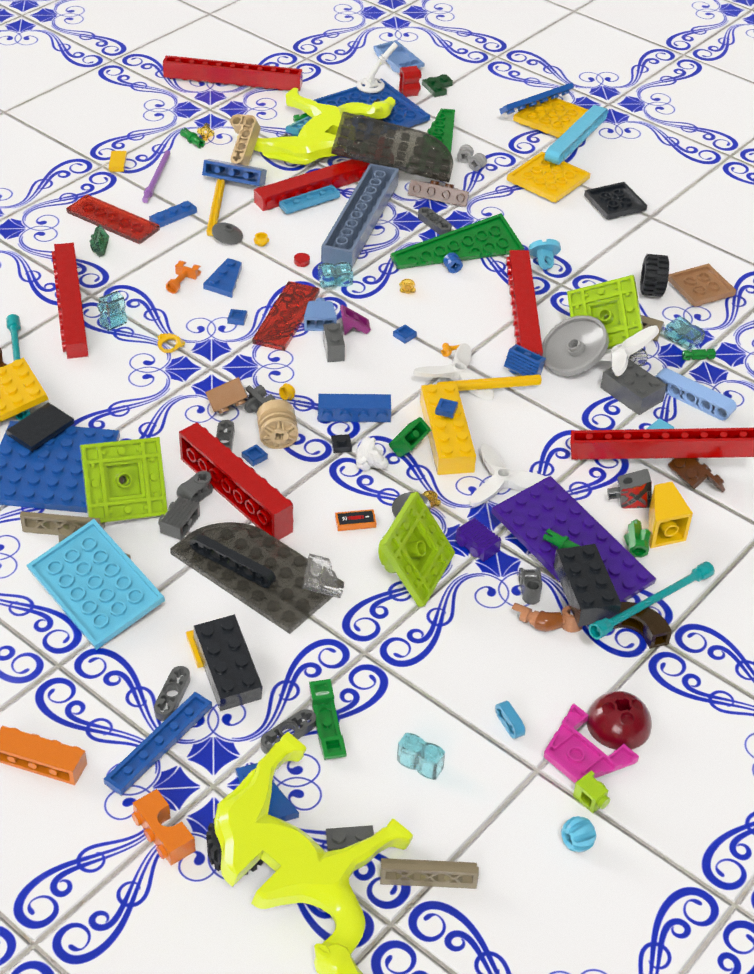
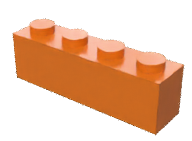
(41, 755)

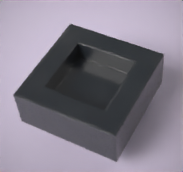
(341, 443)

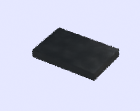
(40, 426)

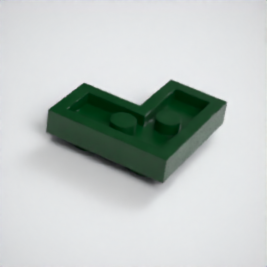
(437, 85)

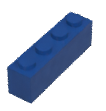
(234, 172)
(354, 407)

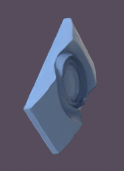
(400, 56)

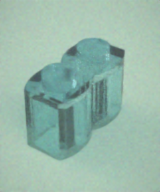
(335, 274)
(112, 310)
(684, 333)
(420, 756)

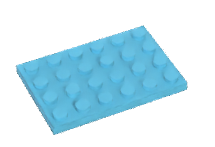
(95, 583)

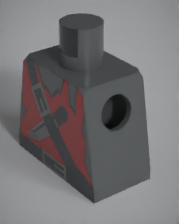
(633, 490)

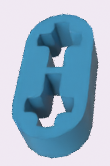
(510, 719)

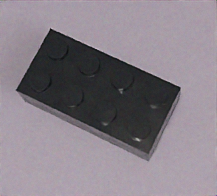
(586, 584)
(227, 662)

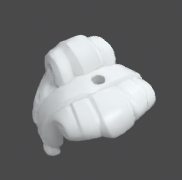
(369, 456)

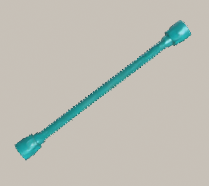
(13, 325)
(603, 627)

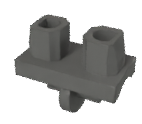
(256, 398)

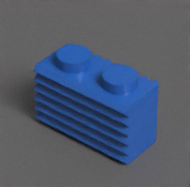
(524, 361)

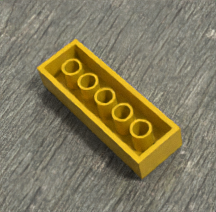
(448, 437)

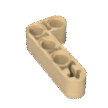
(248, 131)

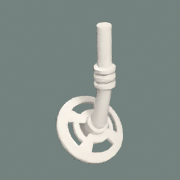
(371, 82)

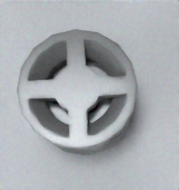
(465, 149)
(477, 161)

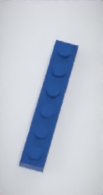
(532, 100)
(157, 743)

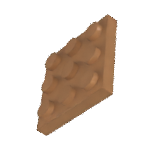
(701, 285)

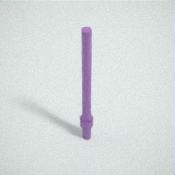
(148, 192)

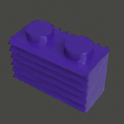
(478, 539)

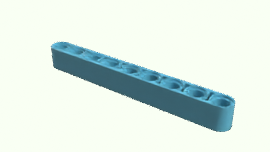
(576, 135)

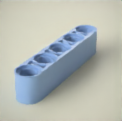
(697, 394)

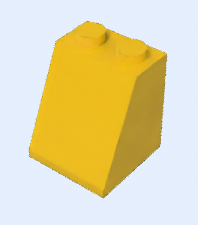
(668, 516)

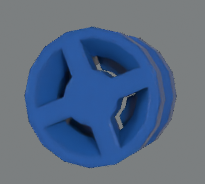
(453, 262)

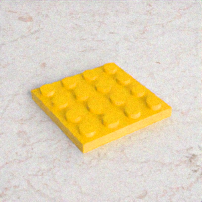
(550, 117)
(547, 178)
(19, 389)

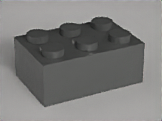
(634, 388)

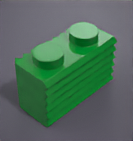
(410, 437)

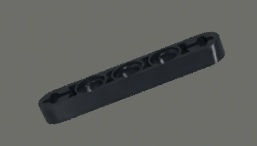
(233, 560)

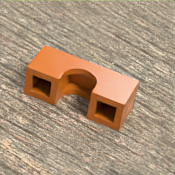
(171, 842)

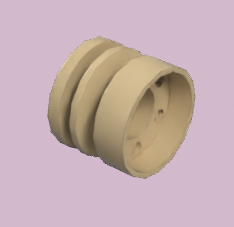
(277, 424)

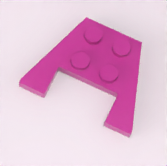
(578, 756)

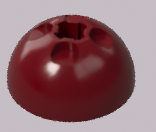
(619, 720)

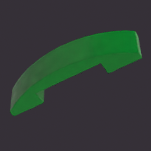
(327, 722)

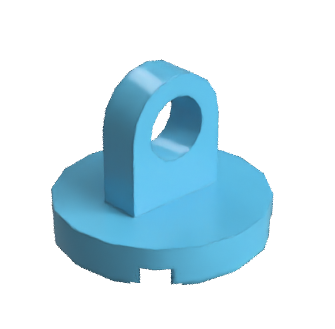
(545, 251)

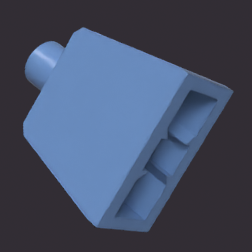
(319, 313)

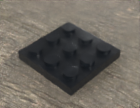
(615, 200)

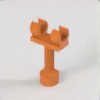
(182, 271)

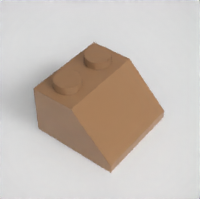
(227, 395)

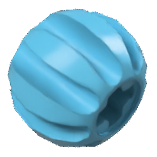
(578, 834)

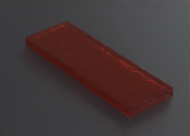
(113, 219)
(285, 316)

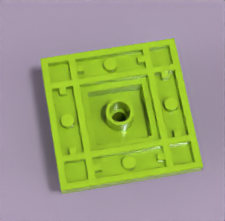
(613, 304)
(143, 485)
(416, 549)

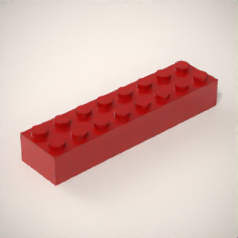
(237, 481)

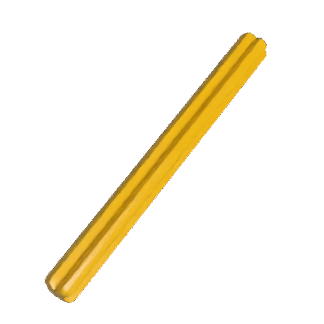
(216, 204)
(499, 382)

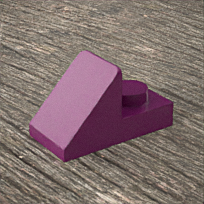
(353, 319)

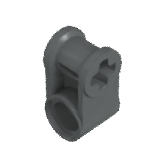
(196, 489)
(530, 585)

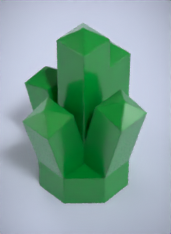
(637, 539)

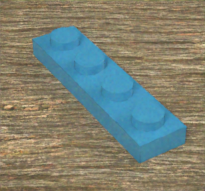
(309, 199)

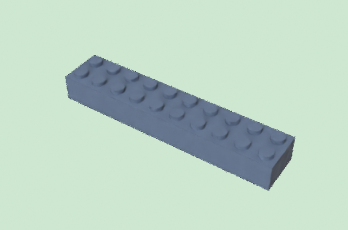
(360, 215)

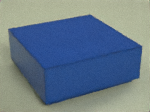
(237, 317)
(404, 334)
(446, 408)
(254, 455)

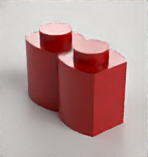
(409, 81)

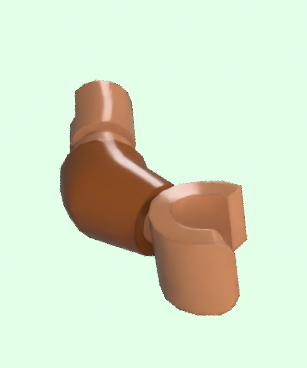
(548, 621)

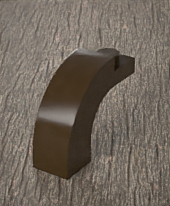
(648, 624)

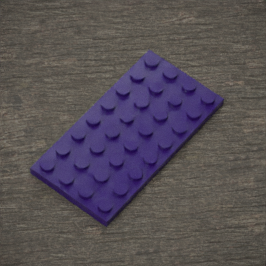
(551, 506)

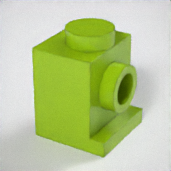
(591, 793)

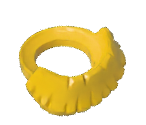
(165, 337)

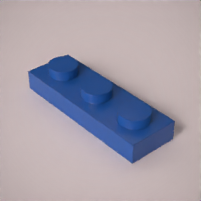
(173, 213)

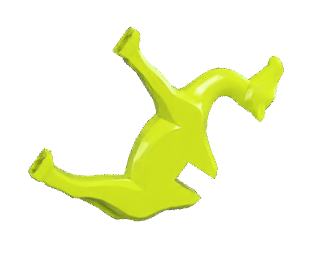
(319, 133)
(300, 865)

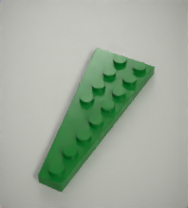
(443, 127)
(475, 241)

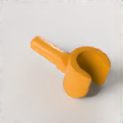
(447, 350)

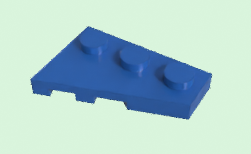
(224, 278)
(279, 804)

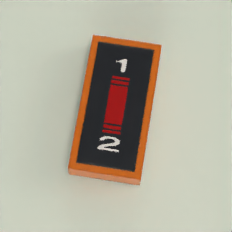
(355, 520)

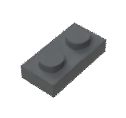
(343, 837)

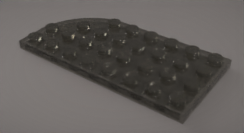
(392, 147)
(285, 600)

